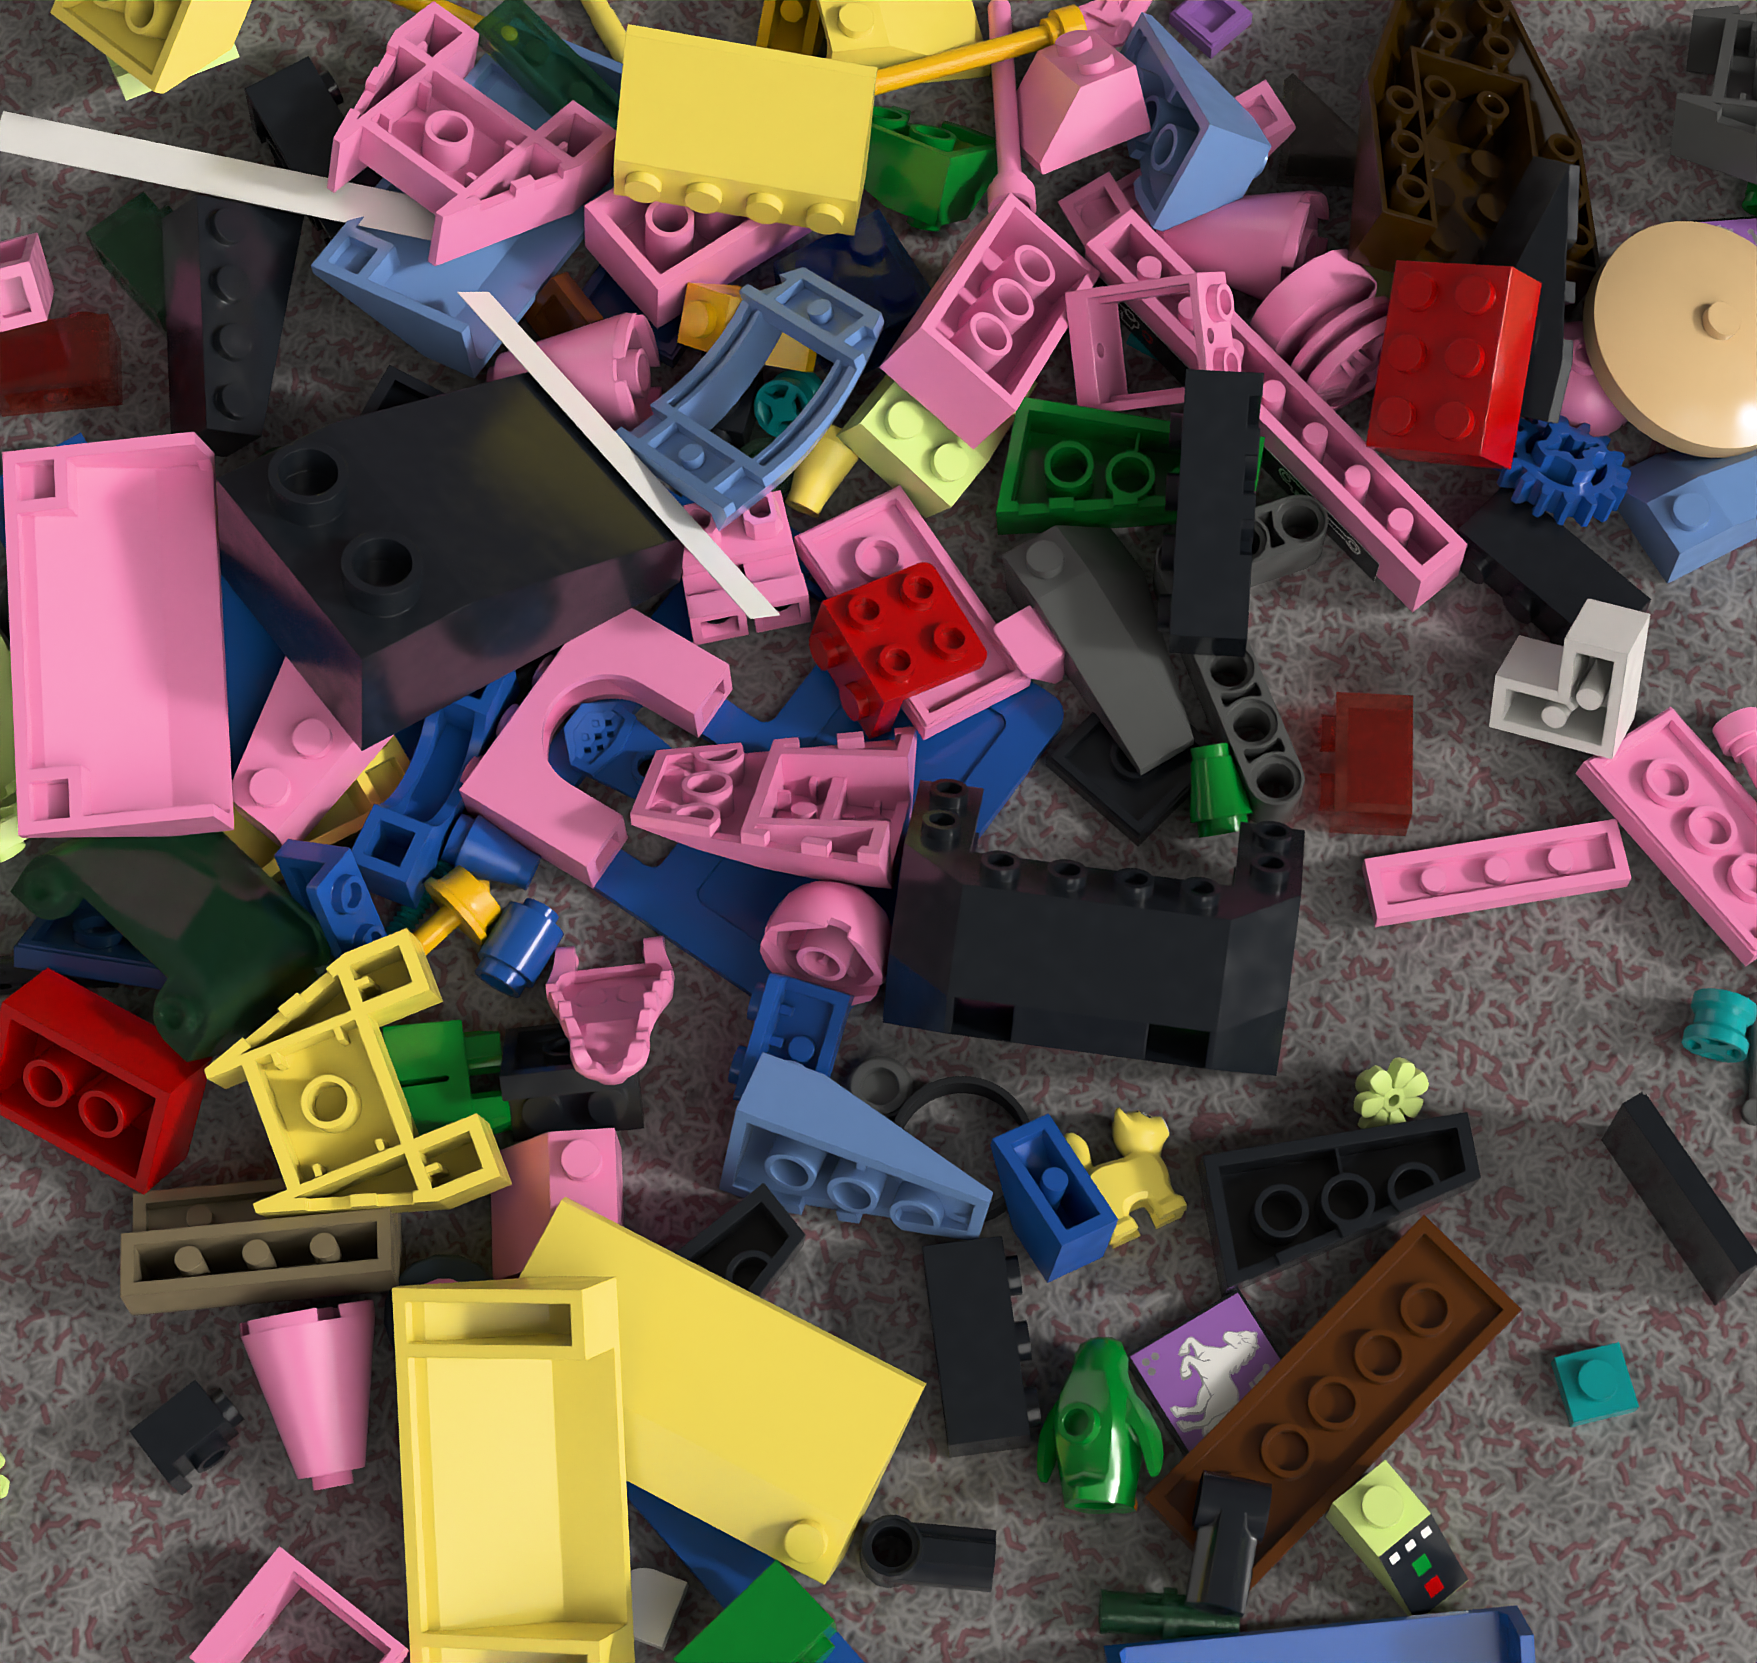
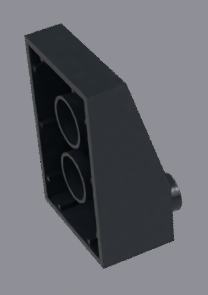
(436, 549)

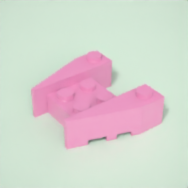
(459, 148)

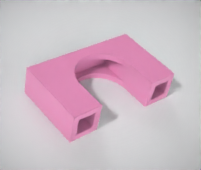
(616, 660)

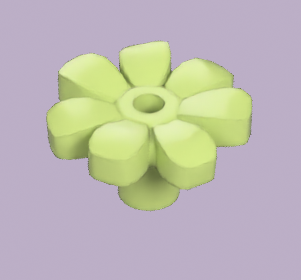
(1389, 1093)

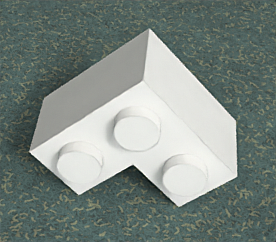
(1577, 691)

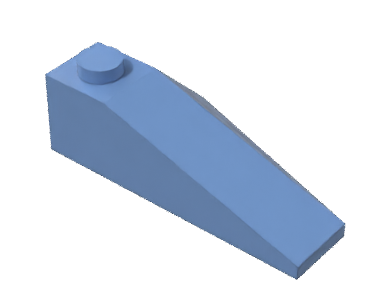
(1691, 508)
(838, 1153)

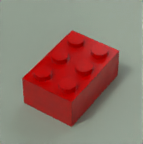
(1454, 363)
(97, 1081)

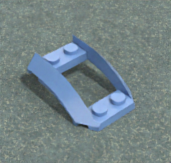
(678, 436)

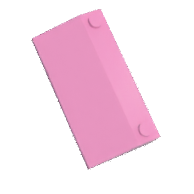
(117, 639)

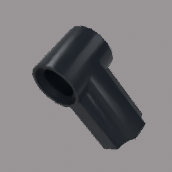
(1229, 1524)
(938, 1555)

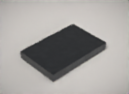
(1680, 1198)

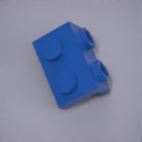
(332, 891)
(792, 1023)

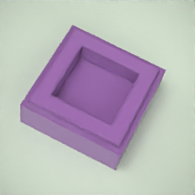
(1210, 23)

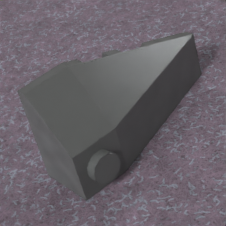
(1107, 625)

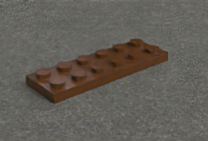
(1346, 1389)

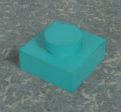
(1594, 1384)

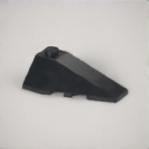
(1535, 239)

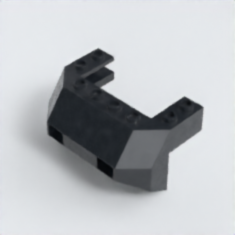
(1092, 952)

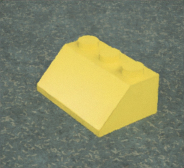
(156, 38)

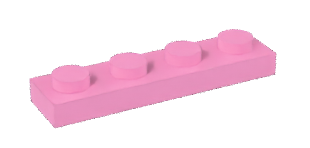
(1496, 872)

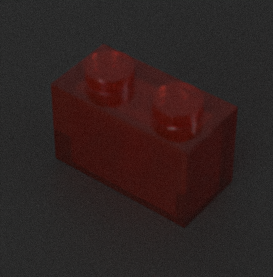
(60, 365)
(1369, 764)

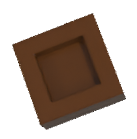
(561, 308)

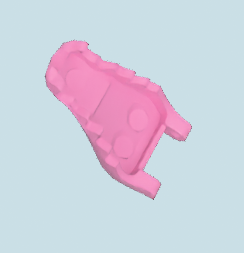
(610, 1010)

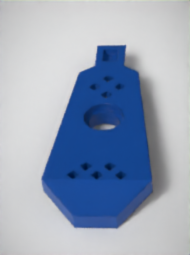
(621, 755)

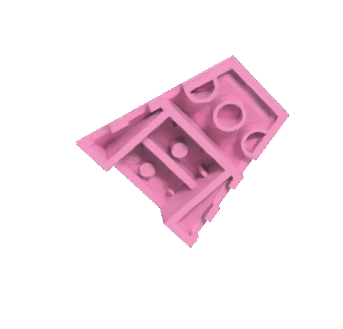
(790, 808)

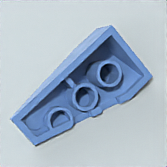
(1201, 137)

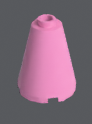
(1254, 239)
(605, 364)
(317, 1385)

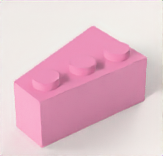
(295, 761)

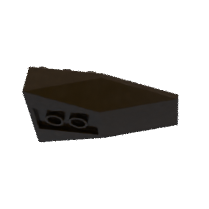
(1448, 133)

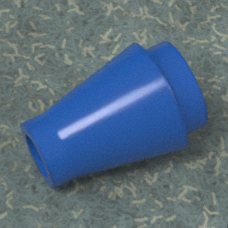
(490, 853)

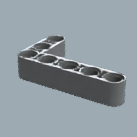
(1251, 701)

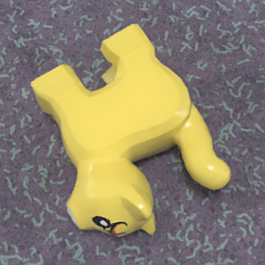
(1136, 1179)

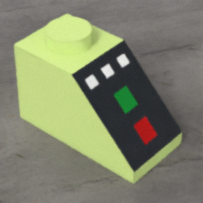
(1397, 1540)

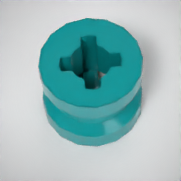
(776, 403)
(1719, 1025)

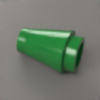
(1217, 791)

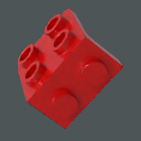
(893, 643)

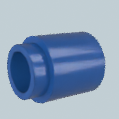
(519, 947)

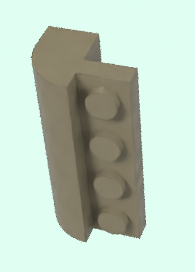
(216, 1252)

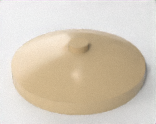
(1678, 336)

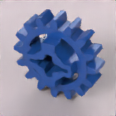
(1557, 471)

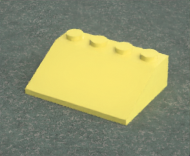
(743, 130)

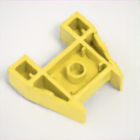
(338, 1103)

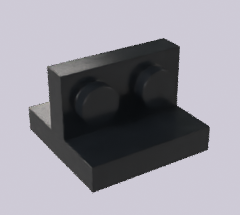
(549, 1093)

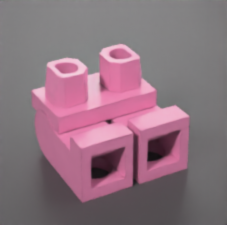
(765, 552)

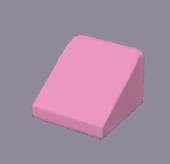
(1032, 645)

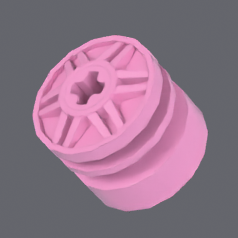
(1327, 326)

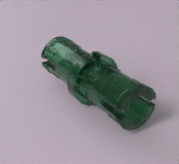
(1157, 1615)

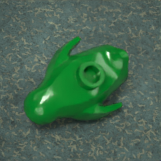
(1099, 1433)

